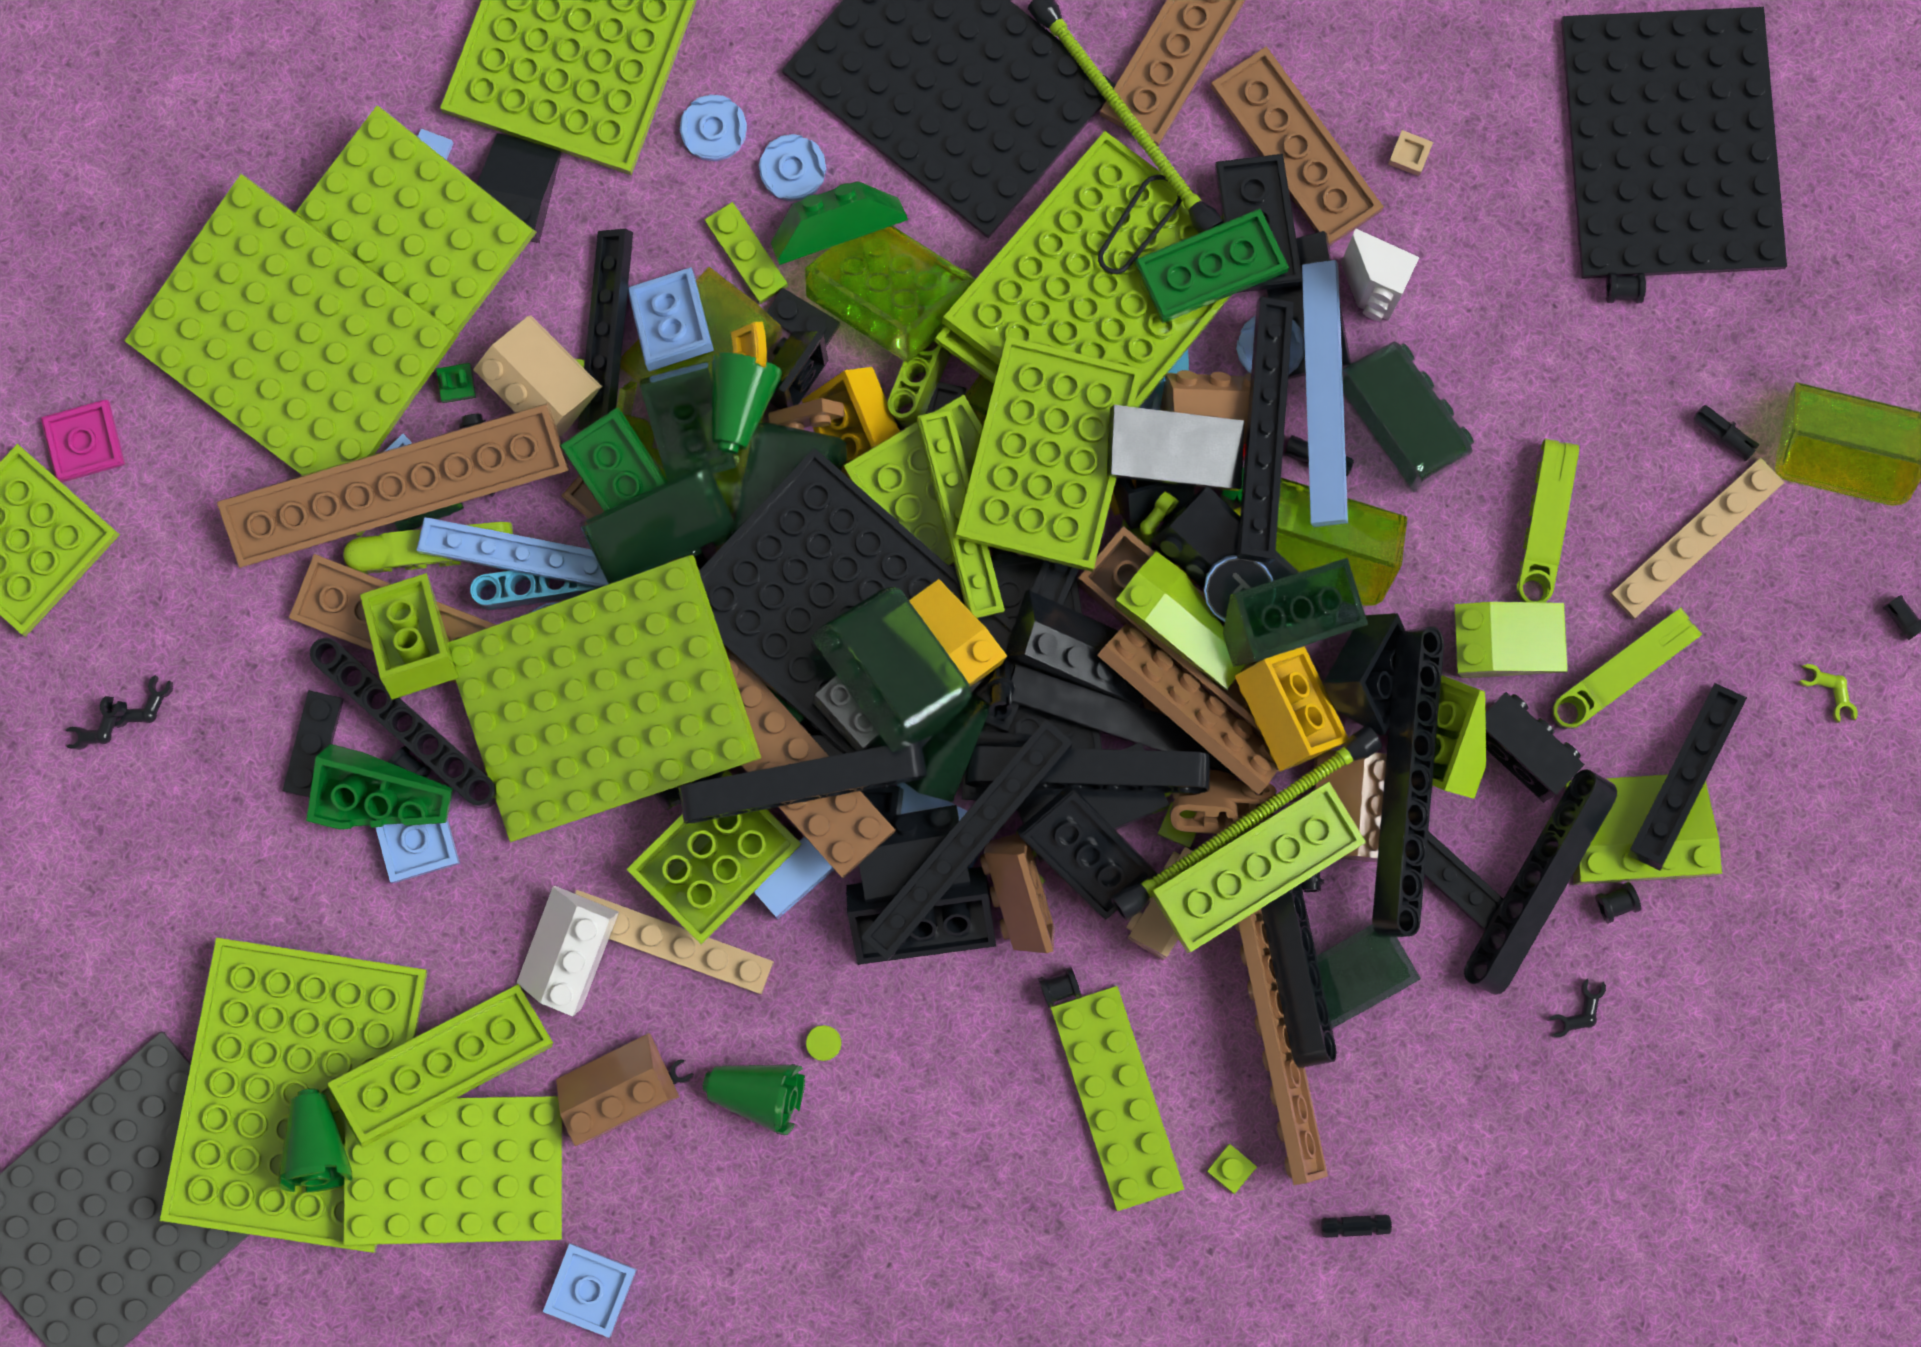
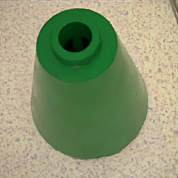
(739, 398)
(758, 1092)
(312, 1146)

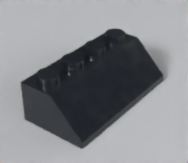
(1203, 534)
(1066, 647)
(955, 924)

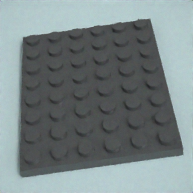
(86, 1207)

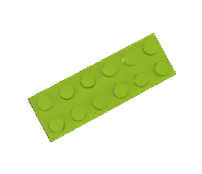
(1257, 867)
(439, 1065)
(1117, 1098)

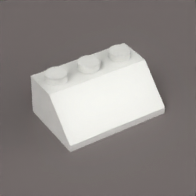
(1376, 274)
(566, 950)

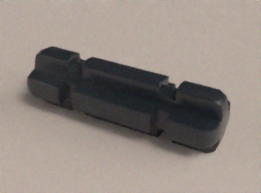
(1356, 1226)

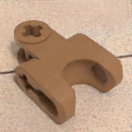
(1220, 806)

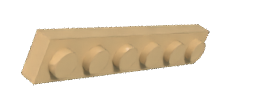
(1696, 538)
(683, 949)

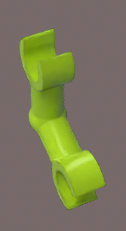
(1163, 507)
(1839, 686)

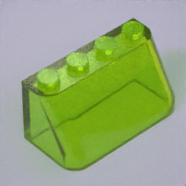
(1850, 445)
(1370, 540)

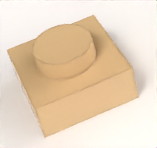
(1410, 153)

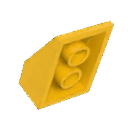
(958, 632)

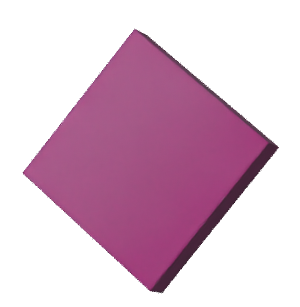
(83, 441)

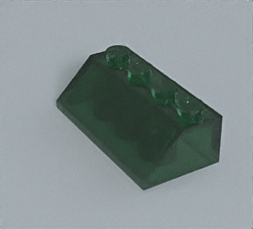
(1292, 612)

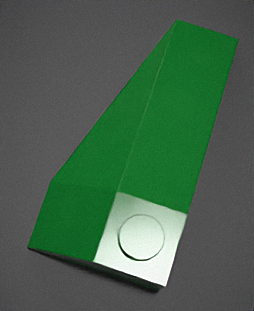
(366, 791)

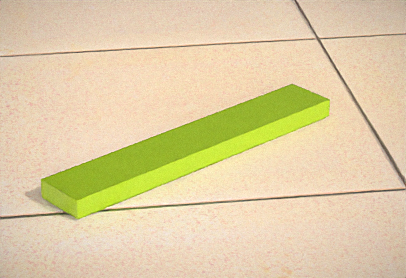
(951, 485)

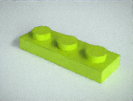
(746, 252)

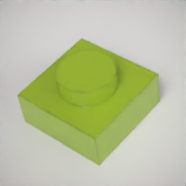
(1231, 1168)

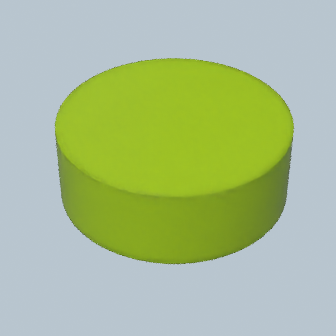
(823, 1043)

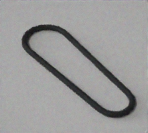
(1122, 219)

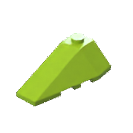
(1176, 614)

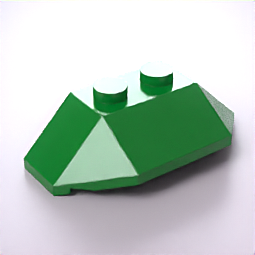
(833, 219)

